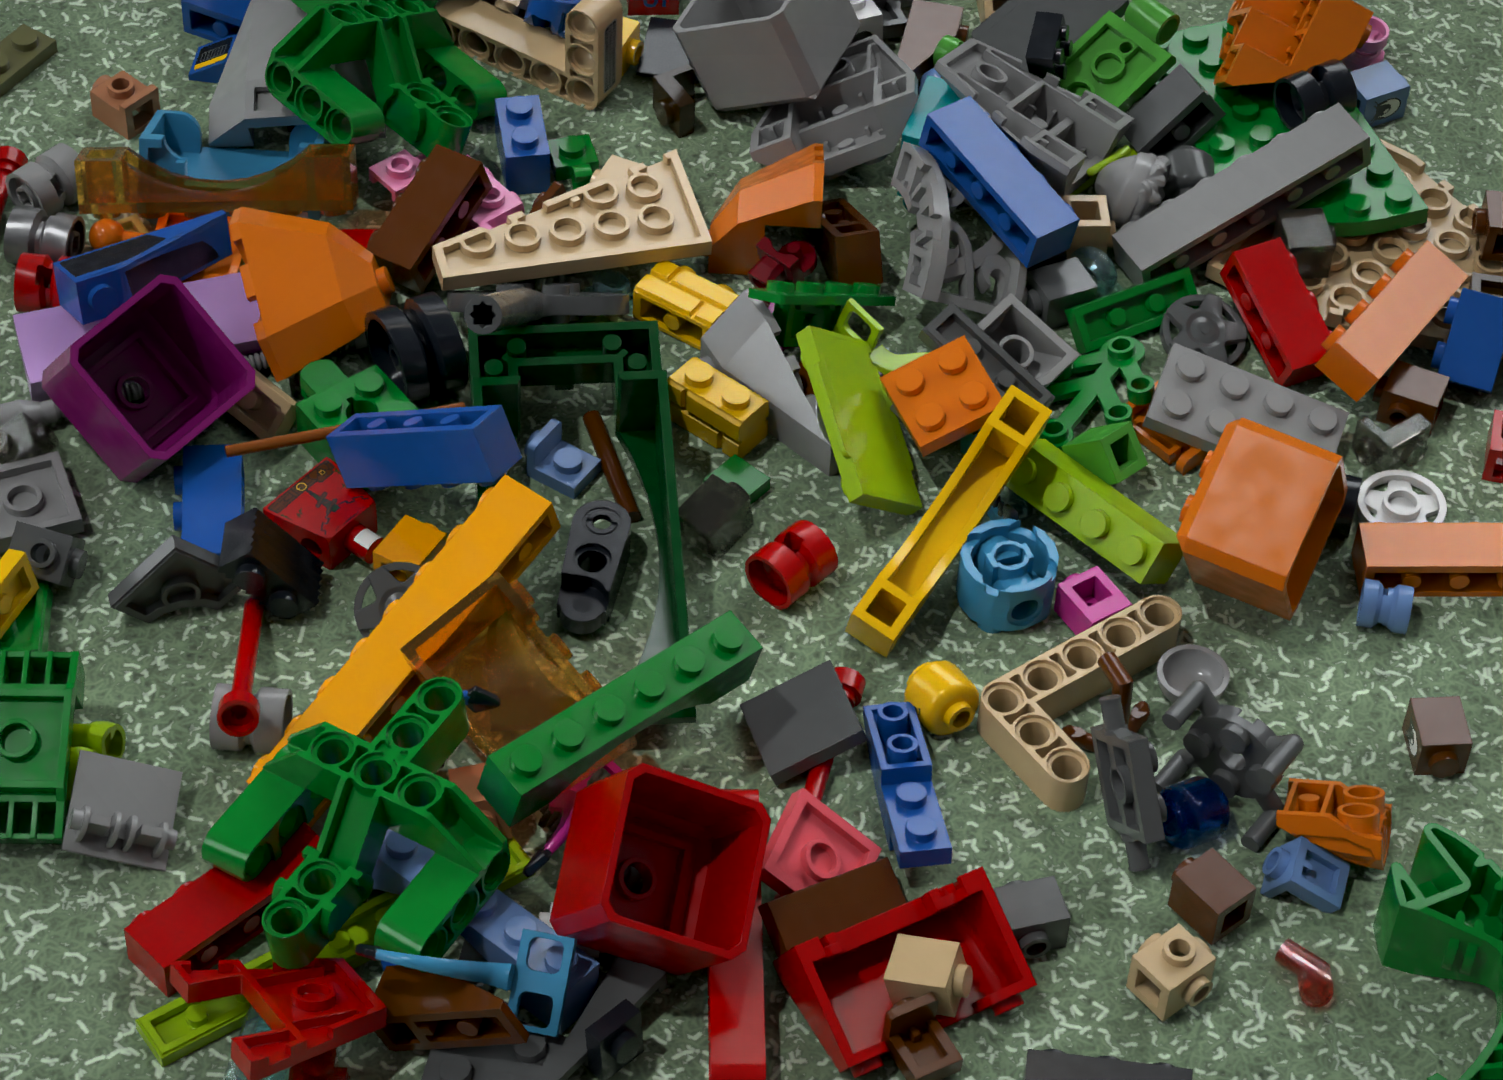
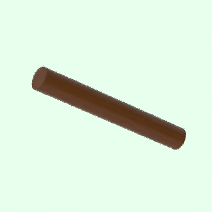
(610, 463)

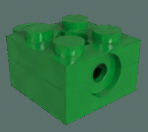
(334, 398)

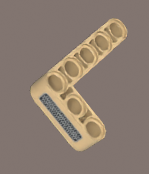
(576, 68)

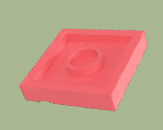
(812, 846)

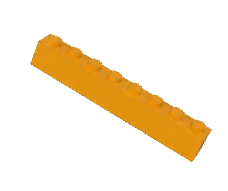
(376, 680)

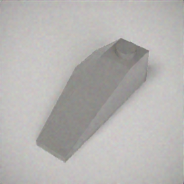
(1027, 341)

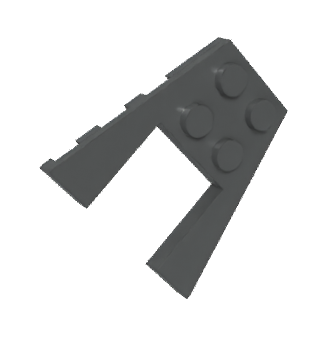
(545, 1055)

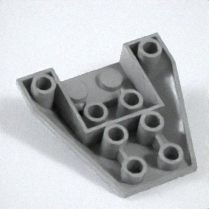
(242, 94)

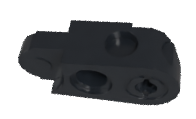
(593, 566)

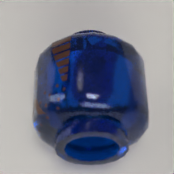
(1195, 812)

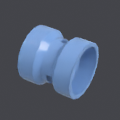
(1385, 606)

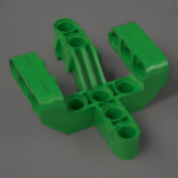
(419, 76)
(370, 791)

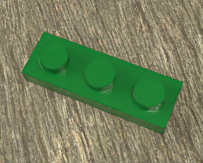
(1128, 310)

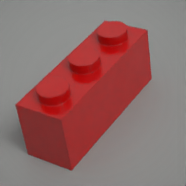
(1277, 310)

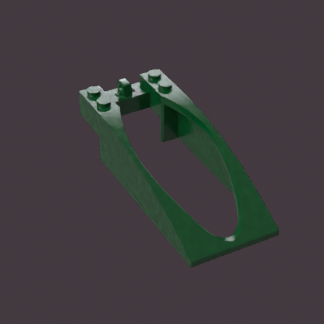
(631, 361)

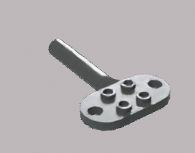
(520, 304)

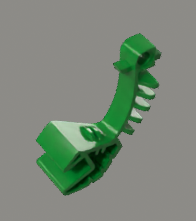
(1447, 925)

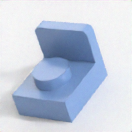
(558, 462)
(1306, 873)

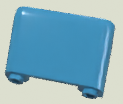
(175, 144)

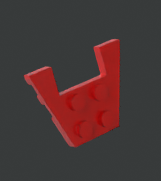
(304, 1007)

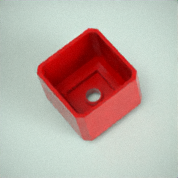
(697, 864)

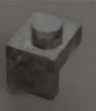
(25, 439)
(1393, 448)

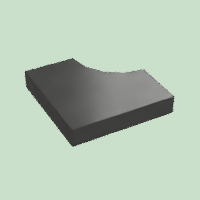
(173, 579)

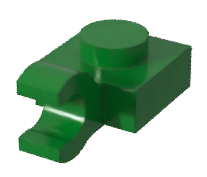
(573, 159)

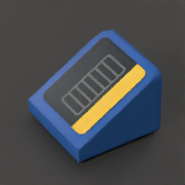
(211, 60)

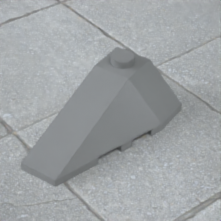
(746, 350)

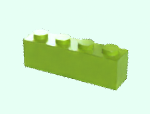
(1097, 514)

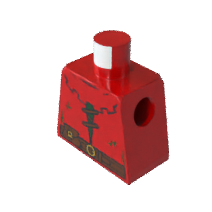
(327, 515)

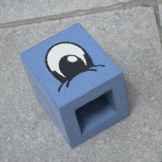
(1380, 92)

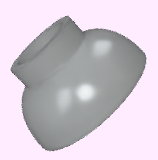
(1189, 663)

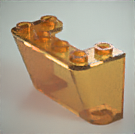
(496, 645)

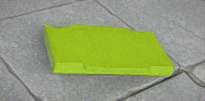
(858, 422)

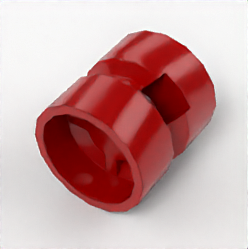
(32, 280)
(791, 564)

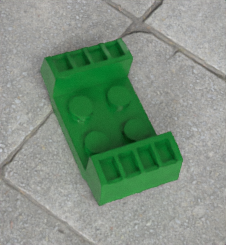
(36, 742)

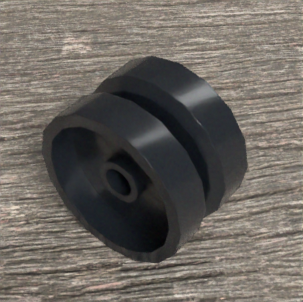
(418, 347)

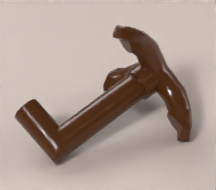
(1122, 685)

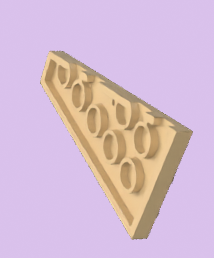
(591, 228)

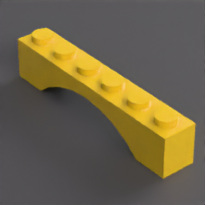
(944, 528)

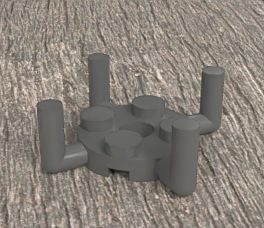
(1216, 746)

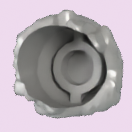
(1133, 186)

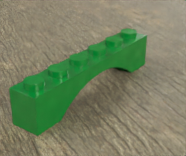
(555, 753)

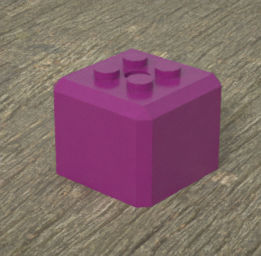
(176, 357)

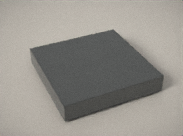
(803, 722)

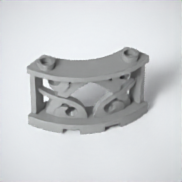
(931, 259)

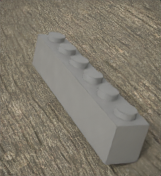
(1243, 196)

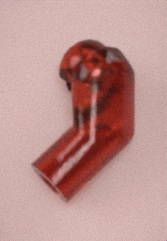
(1312, 972)

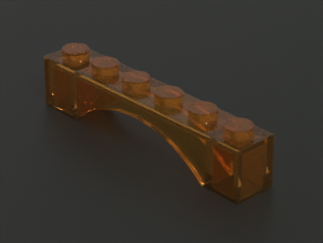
(125, 182)

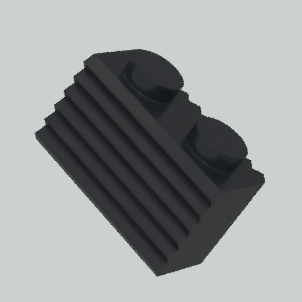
(270, 565)

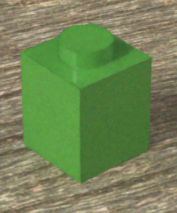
(1108, 451)

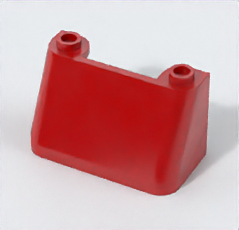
(841, 975)

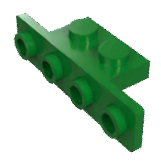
(813, 304)

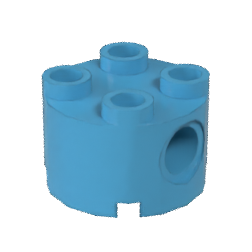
(1007, 575)

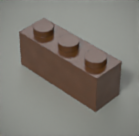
(430, 210)

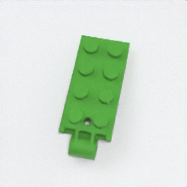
(1116, 76)

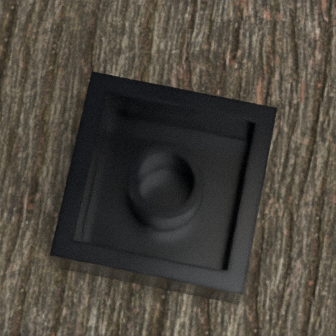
(1049, 46)

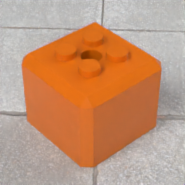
(1261, 516)

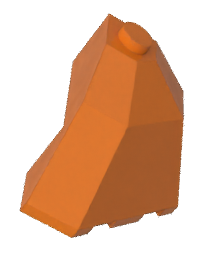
(1288, 37)
(776, 195)
(307, 284)

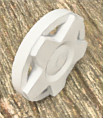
(1399, 501)

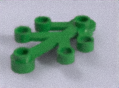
(1116, 358)

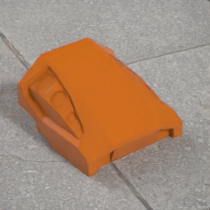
(1340, 819)

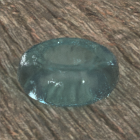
(1102, 267)

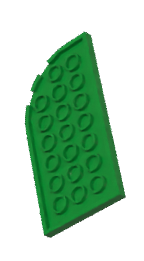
(1362, 204)

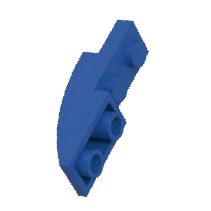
(905, 786)

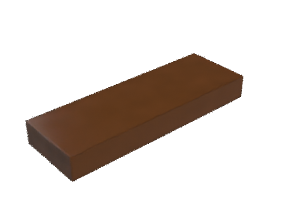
(831, 905)

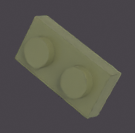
(22, 54)

